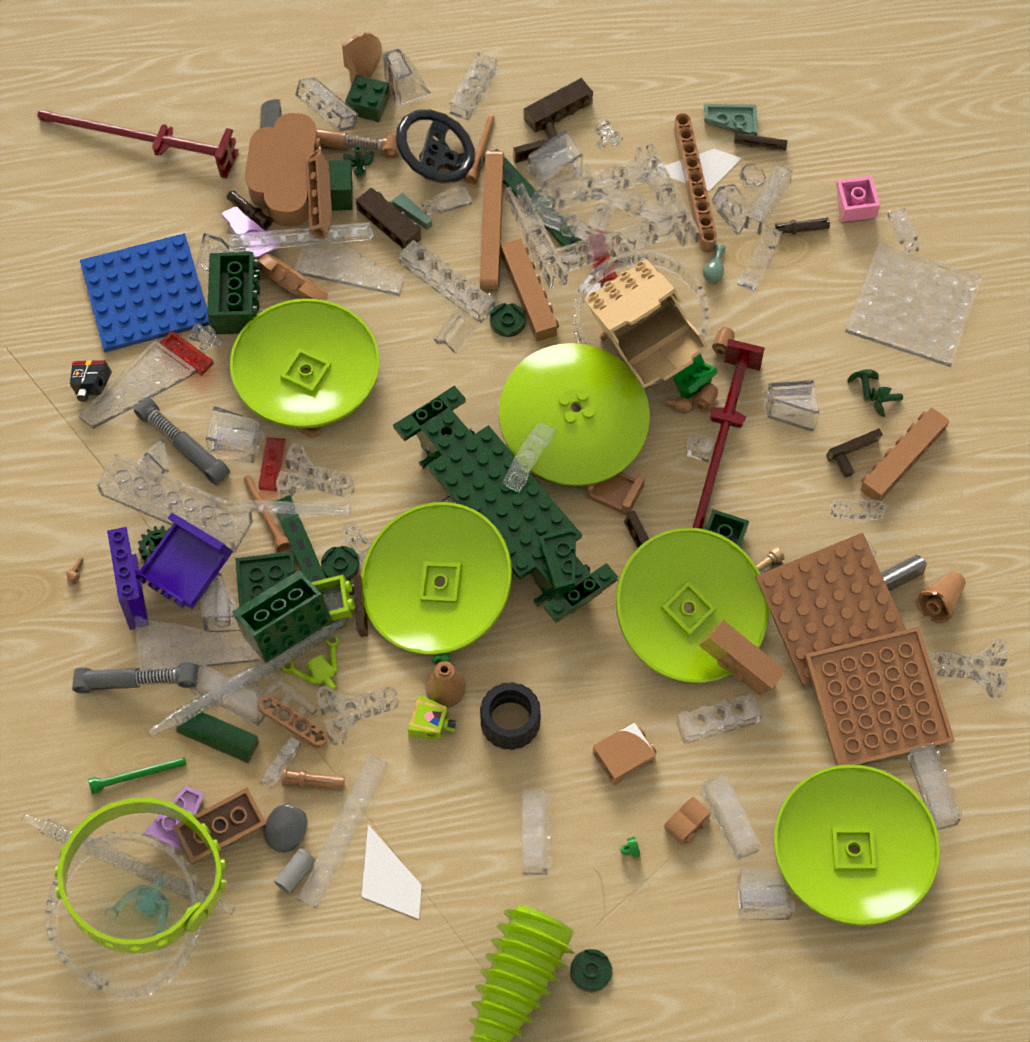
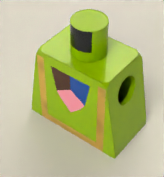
(429, 720)

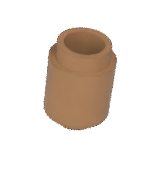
(721, 340)
(706, 397)

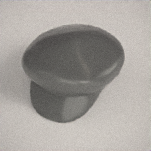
(285, 828)

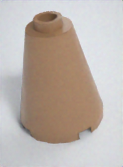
(941, 597)
(445, 685)

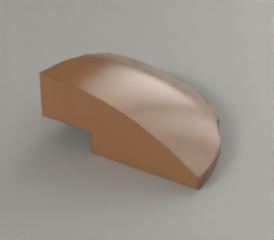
(361, 55)

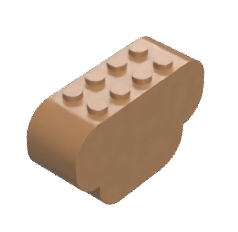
(278, 167)

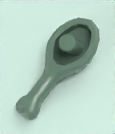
(714, 269)

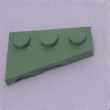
(732, 116)

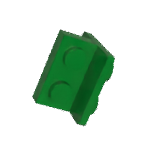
(694, 377)

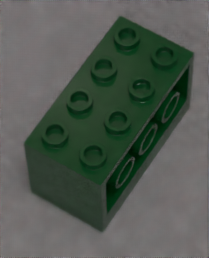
(232, 291)
(282, 616)

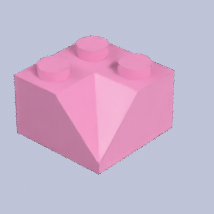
(857, 199)

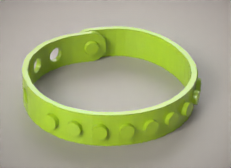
(193, 916)

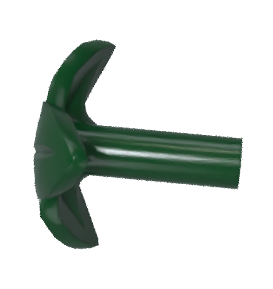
(359, 160)
(863, 375)
(883, 395)

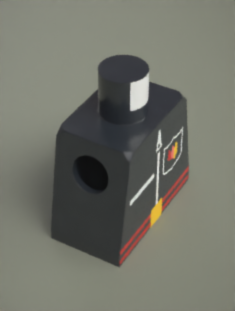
(89, 378)

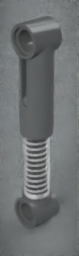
(213, 468)
(87, 679)

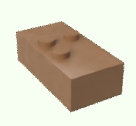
(742, 658)
(227, 822)

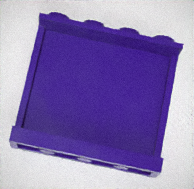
(184, 563)
(128, 587)

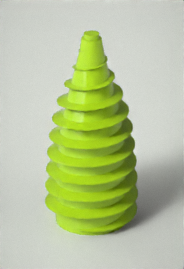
(519, 973)

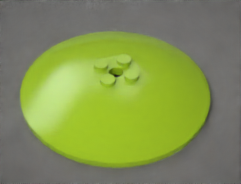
(299, 336)
(587, 443)
(695, 570)
(404, 572)
(864, 810)

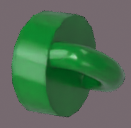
(441, 658)
(631, 848)

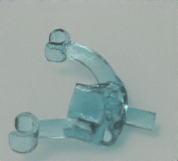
(148, 901)

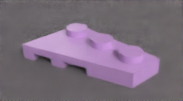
(187, 799)

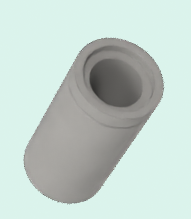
(294, 871)

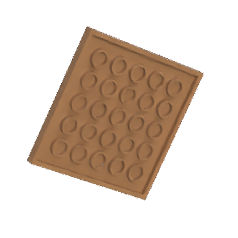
(829, 600)
(878, 697)

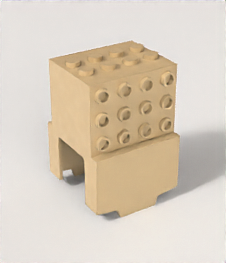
(646, 323)

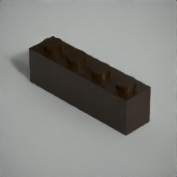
(558, 105)
(388, 218)

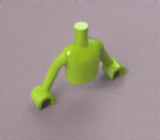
(319, 668)

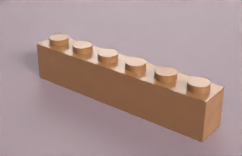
(529, 290)
(904, 455)

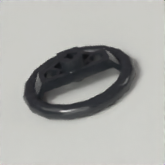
(436, 151)

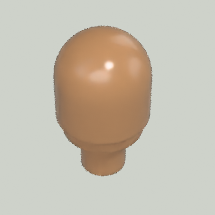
(681, 404)

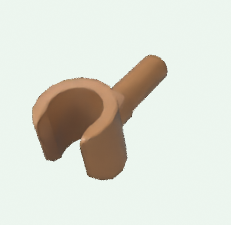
(71, 574)

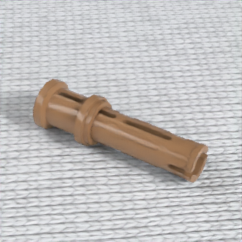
(338, 782)

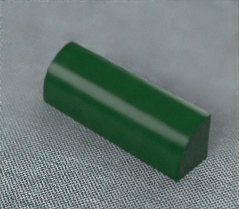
(220, 736)

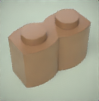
(688, 821)

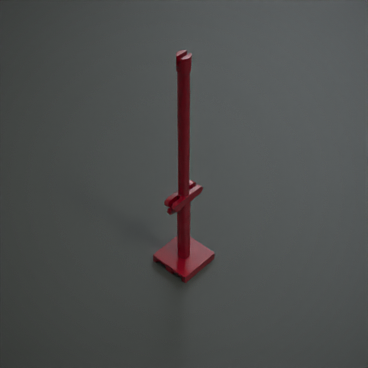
(224, 153)
(743, 356)

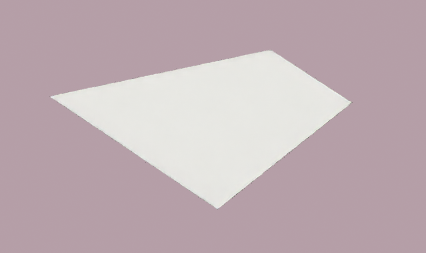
(714, 166)
(388, 879)

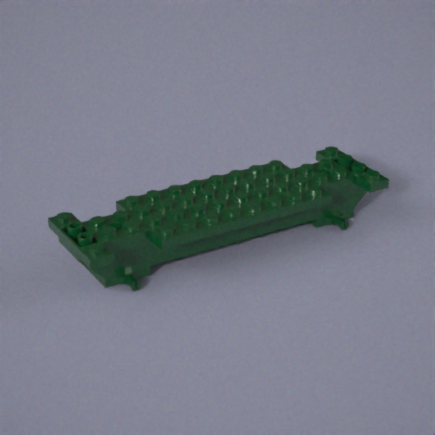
(472, 473)

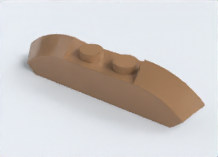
(318, 194)
(290, 278)

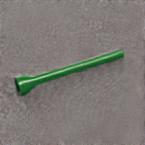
(97, 784)

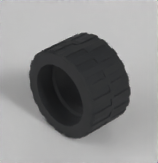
(510, 693)

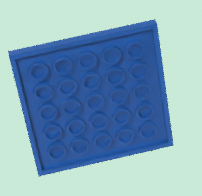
(144, 292)

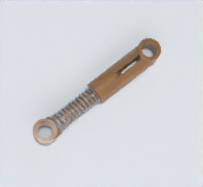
(342, 140)

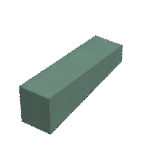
(412, 211)

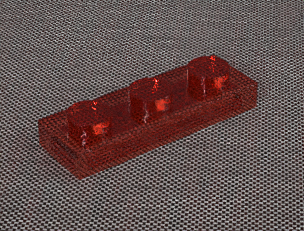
(187, 352)

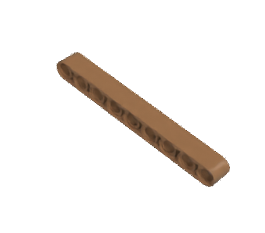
(695, 182)
(492, 220)

